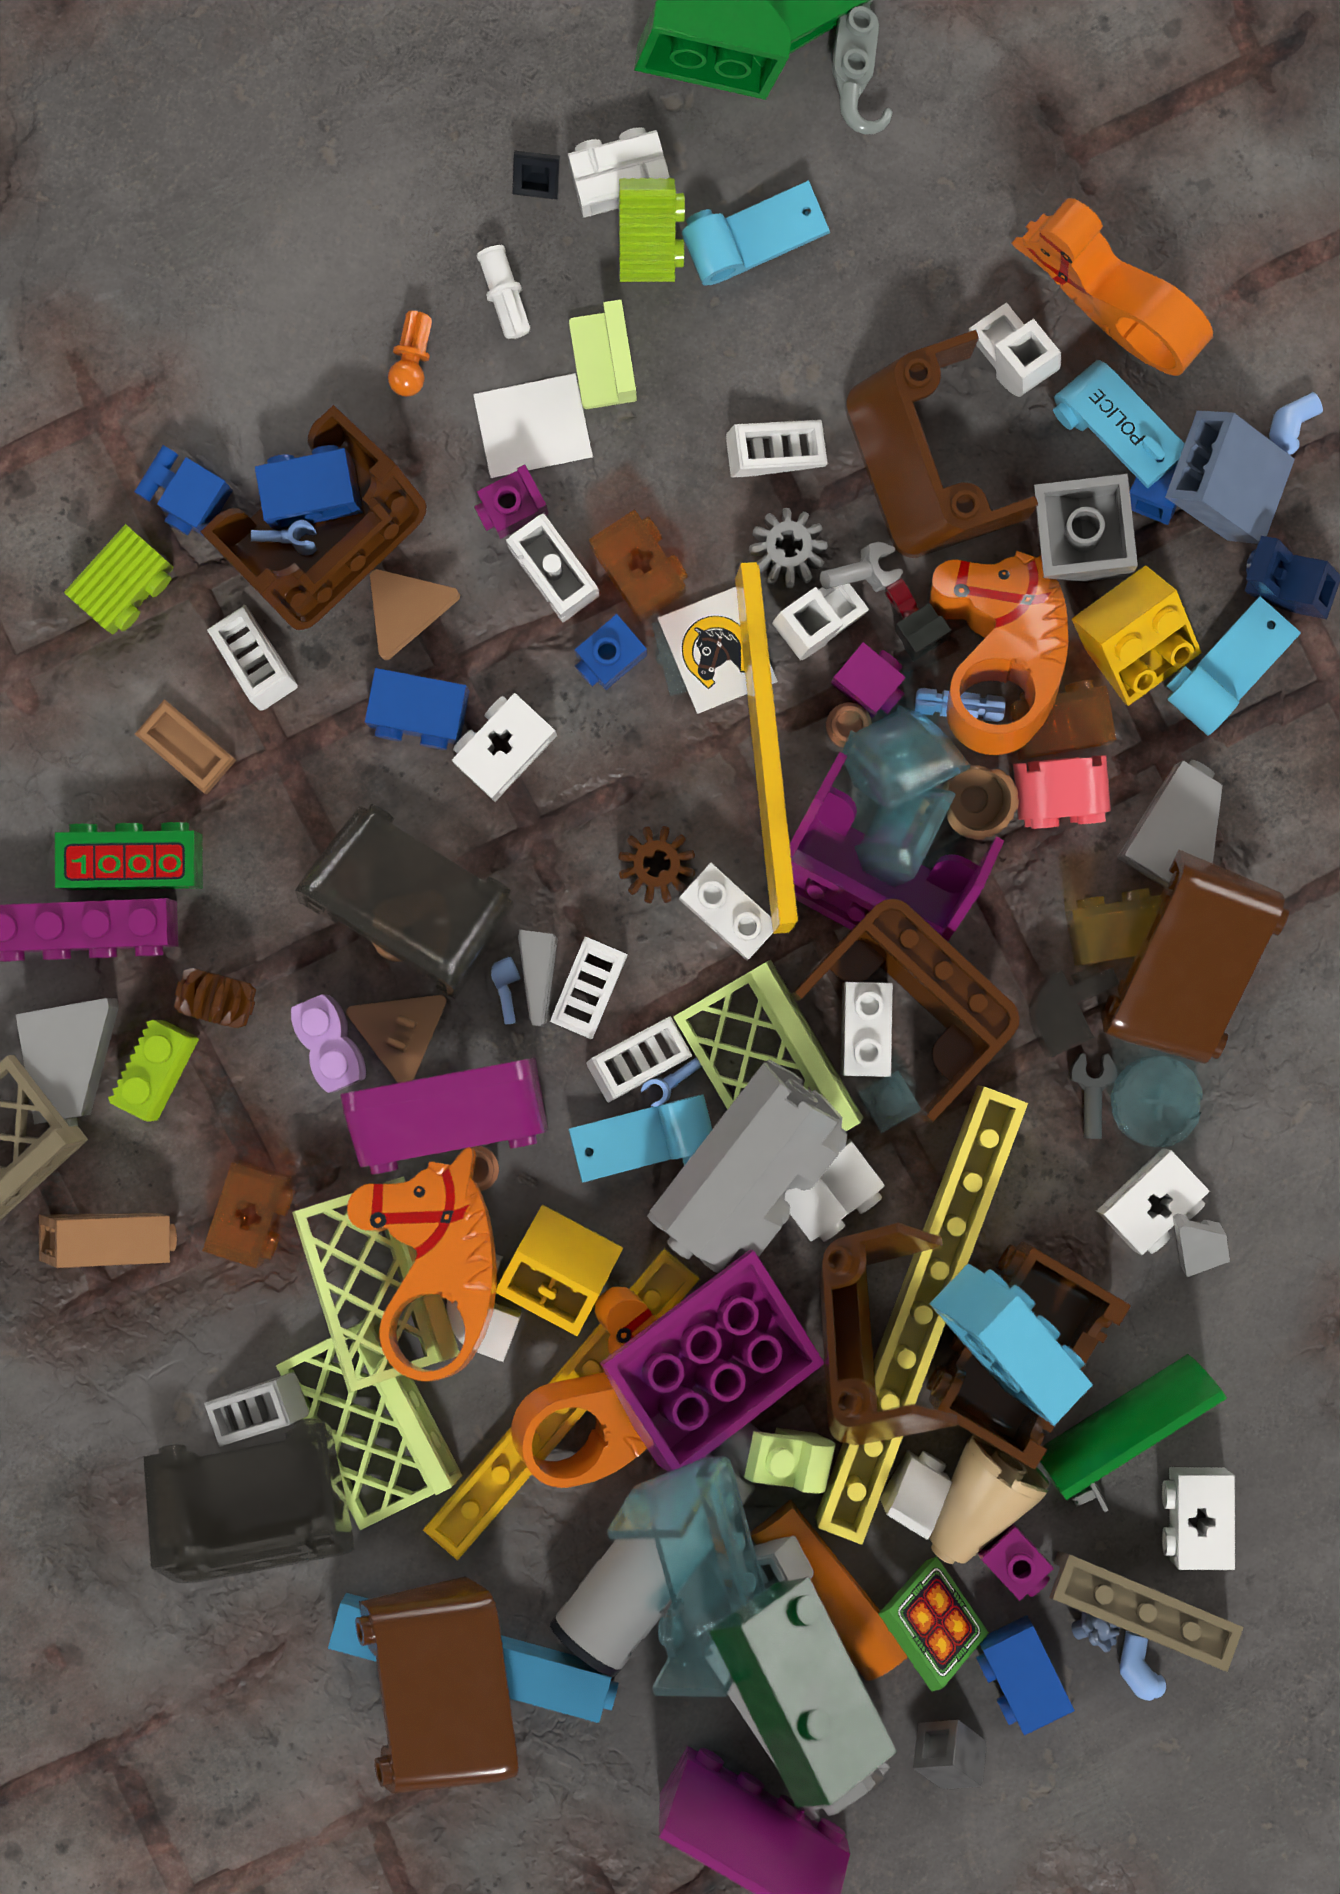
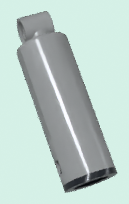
(628, 1587)

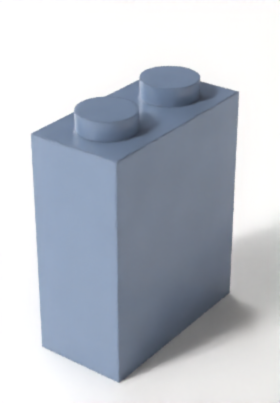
(1230, 476)

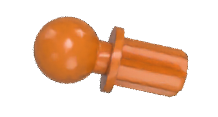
(406, 375)

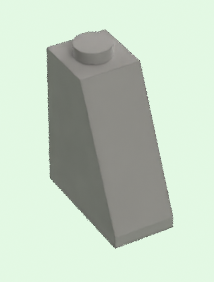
(1178, 817)
(67, 1053)

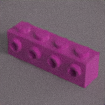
(88, 926)

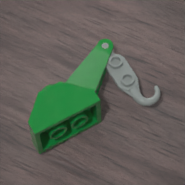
(748, 42)

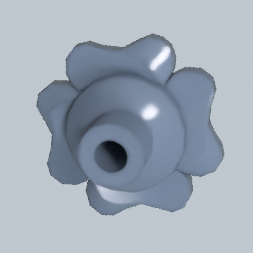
(1097, 1630)

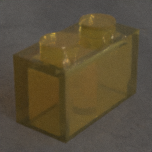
(1110, 930)

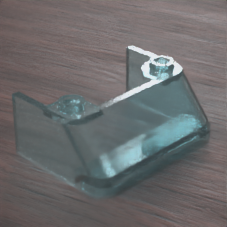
(705, 1562)

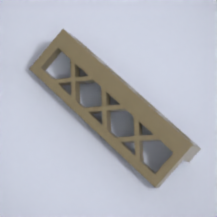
(1145, 1611)

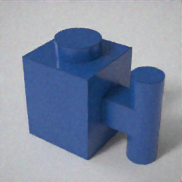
(190, 495)

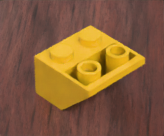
(1137, 634)
(559, 1270)

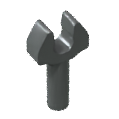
(1093, 1091)

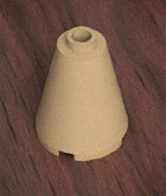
(984, 1500)

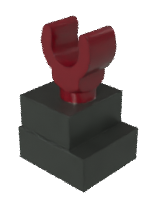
(920, 628)

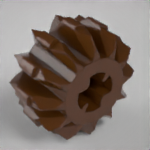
(648, 852)
(214, 998)

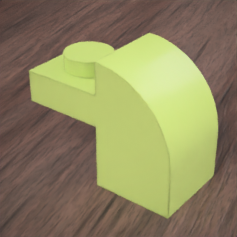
(790, 1460)

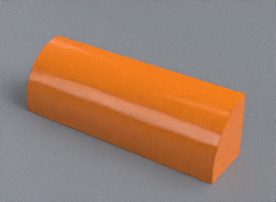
(849, 1607)

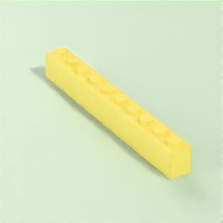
(914, 1324)

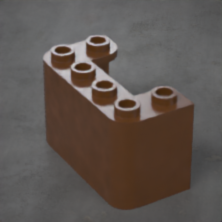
(1077, 1312)

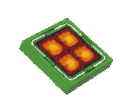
(933, 1624)

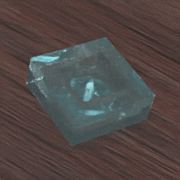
(889, 1101)

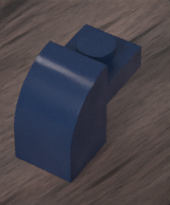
(1291, 580)

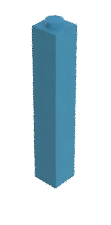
(532, 1671)

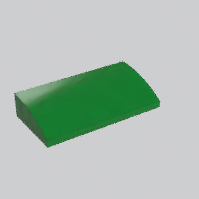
(1129, 1425)

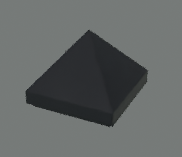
(536, 174)

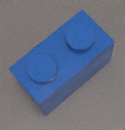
(308, 487)
(416, 708)
(1025, 1675)

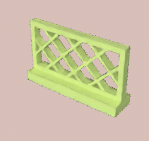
(791, 1027)
(427, 1312)
(407, 1414)

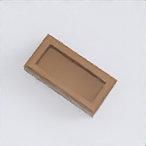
(185, 747)

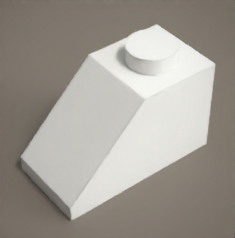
(917, 1492)

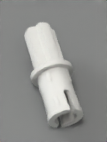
(504, 291)

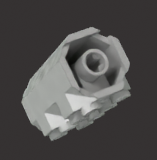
(738, 1177)

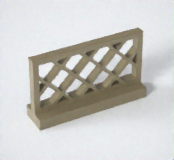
(45, 1153)

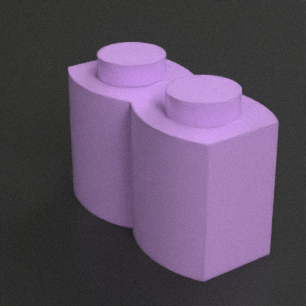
(324, 1031)

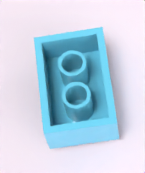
(1012, 1342)

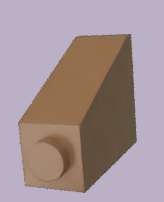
(105, 1239)

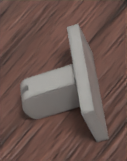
(1089, 1494)

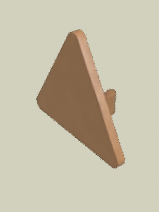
(405, 608)
(399, 1031)

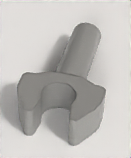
(865, 569)

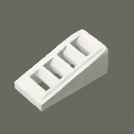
(742, 466)
(267, 683)
(601, 951)
(603, 1076)

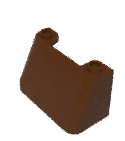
(347, 547)
(1195, 961)
(440, 1687)

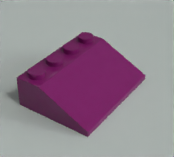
(711, 1364)
(747, 1831)

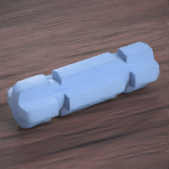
(990, 708)

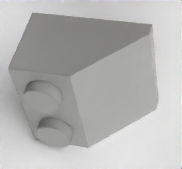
(1086, 529)

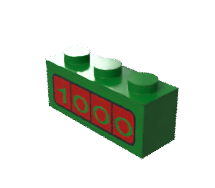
(128, 858)

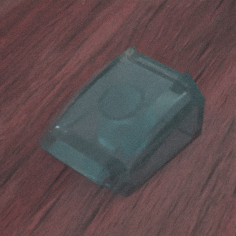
(901, 757)
(902, 836)

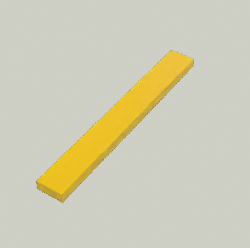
(766, 749)
(502, 1469)

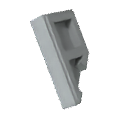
(1200, 1244)

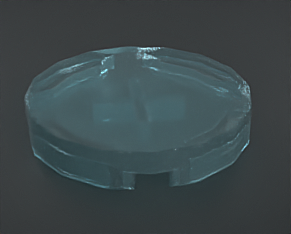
(1156, 1101)

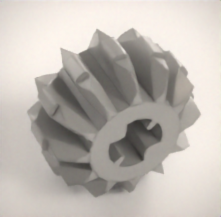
(799, 537)

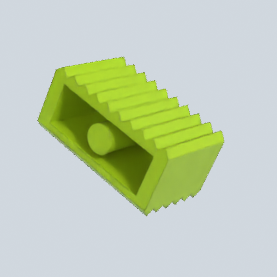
(648, 229)
(120, 581)
(153, 1070)

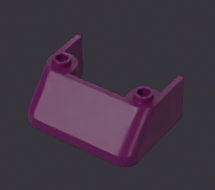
(832, 879)
(445, 1114)

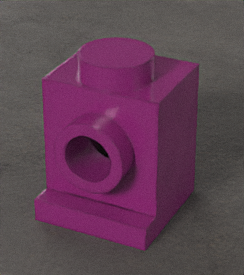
(527, 507)

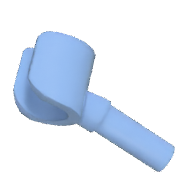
(289, 536)
(505, 973)
(672, 1080)

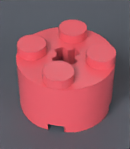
(1062, 789)

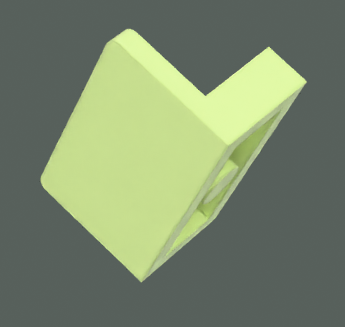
(603, 357)

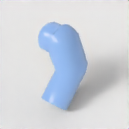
(1288, 420)
(1135, 1670)

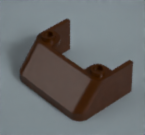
(899, 463)
(936, 976)
(848, 1338)

